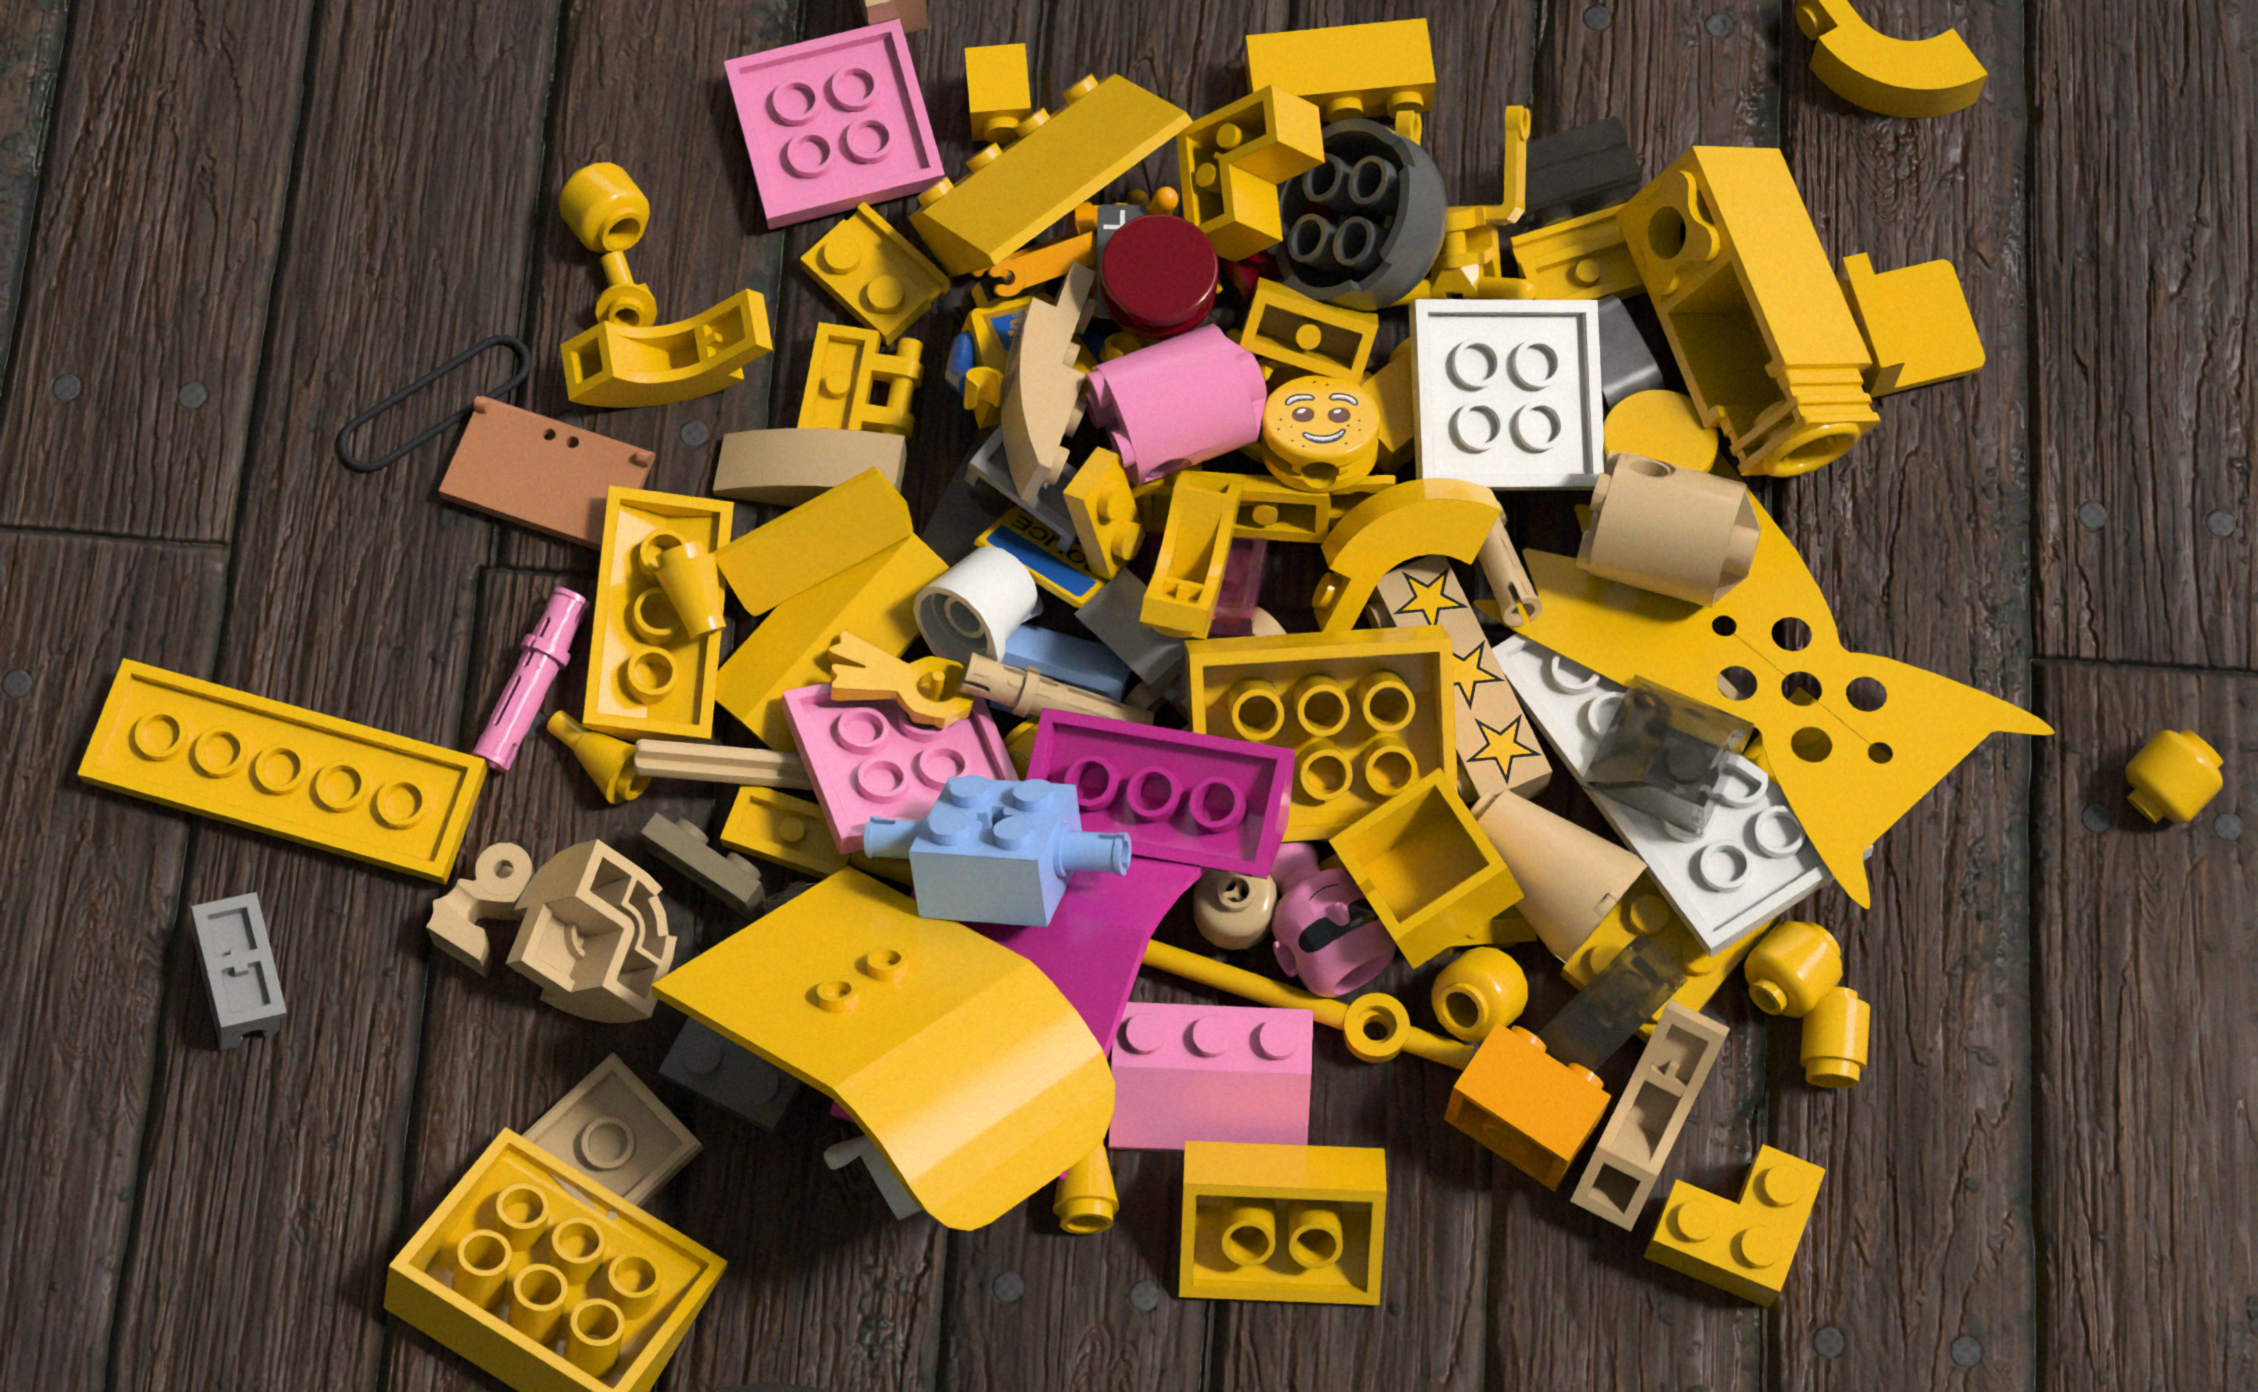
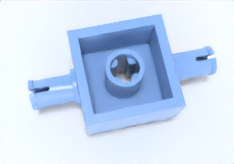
(997, 850)

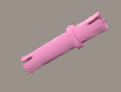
(542, 657)

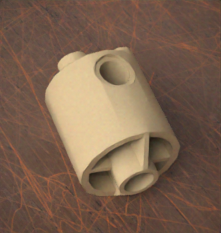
(1669, 529)

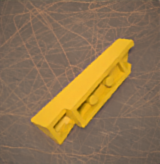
(1266, 505)

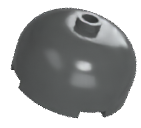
(1388, 222)

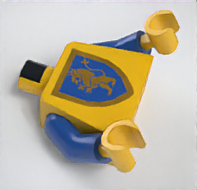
(981, 350)

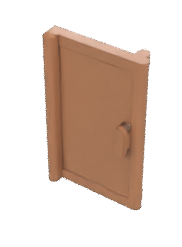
(536, 481)

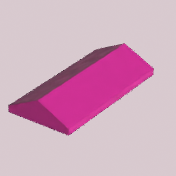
(1171, 789)

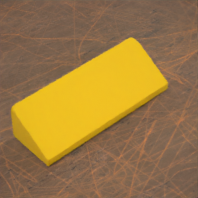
(815, 541)

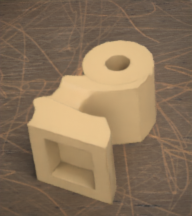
(500, 880)

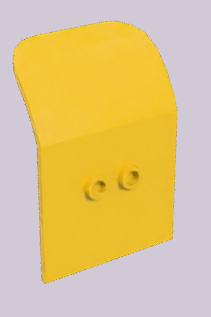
(921, 1032)

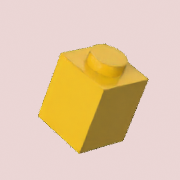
(997, 91)

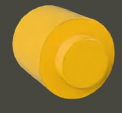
(1835, 1039)

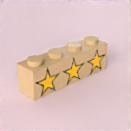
(1492, 733)

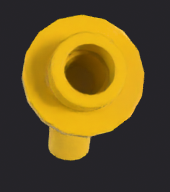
(624, 301)

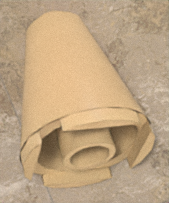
(1560, 867)

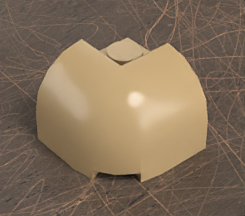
(593, 934)

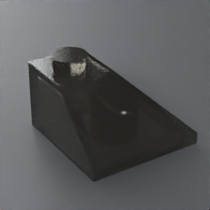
(1667, 755)

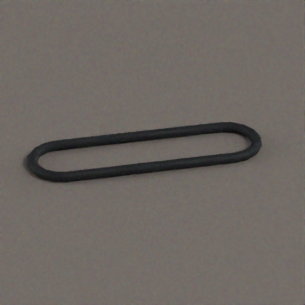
(422, 382)

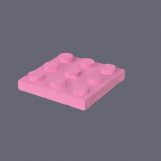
(834, 123)
(878, 762)

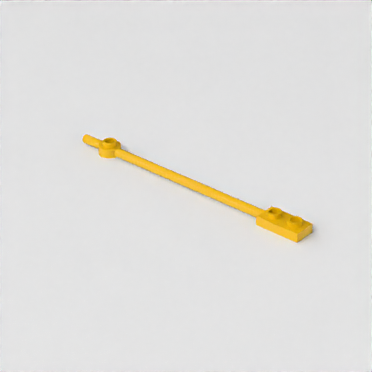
(798, 838)

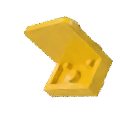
(1910, 324)

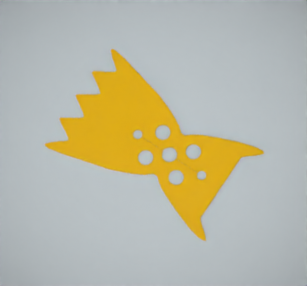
(1672, 642)

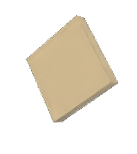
(615, 1135)

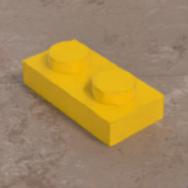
(1104, 513)

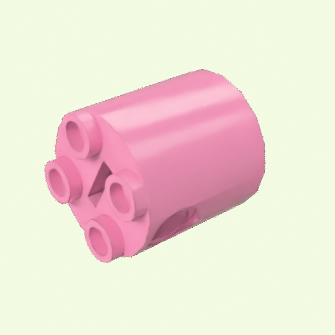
(1177, 402)

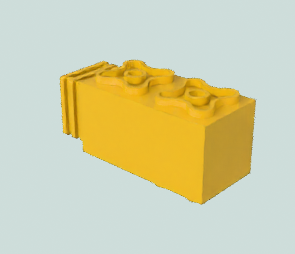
(1751, 308)

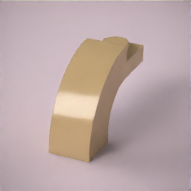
(1650, 1115)

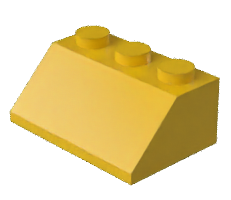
(1282, 1222)

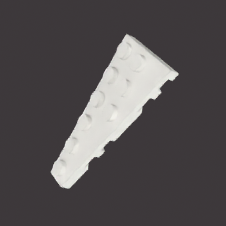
(1753, 849)

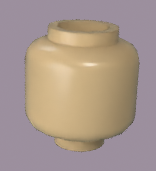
(1234, 923)

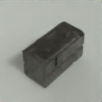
(1576, 174)
(1613, 1005)

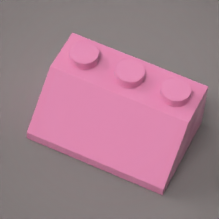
(1210, 1076)

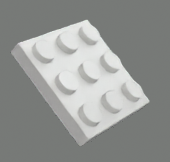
(1507, 392)

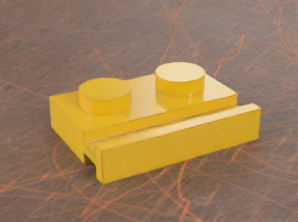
(1578, 259)
(875, 273)

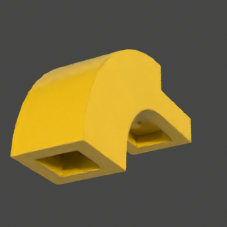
(1889, 73)
(667, 362)
(1392, 527)
(1192, 556)

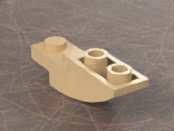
(1043, 386)

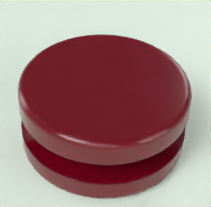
(1158, 276)

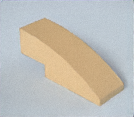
(802, 463)

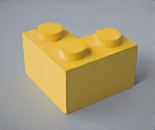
(1236, 162)
(1743, 1243)

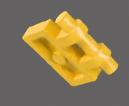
(842, 379)

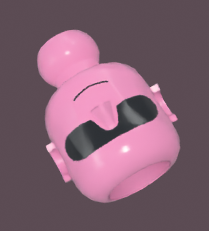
(1325, 925)

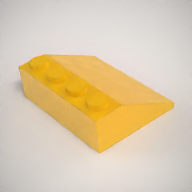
(1043, 172)
(1353, 704)
(547, 1284)

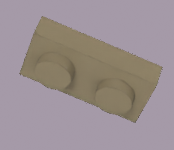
(685, 851)

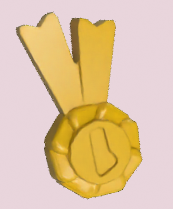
(922, 688)

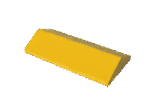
(794, 641)
(642, 664)

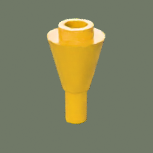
(602, 756)

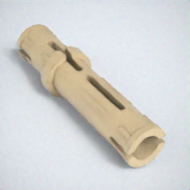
(1507, 575)
(1029, 692)

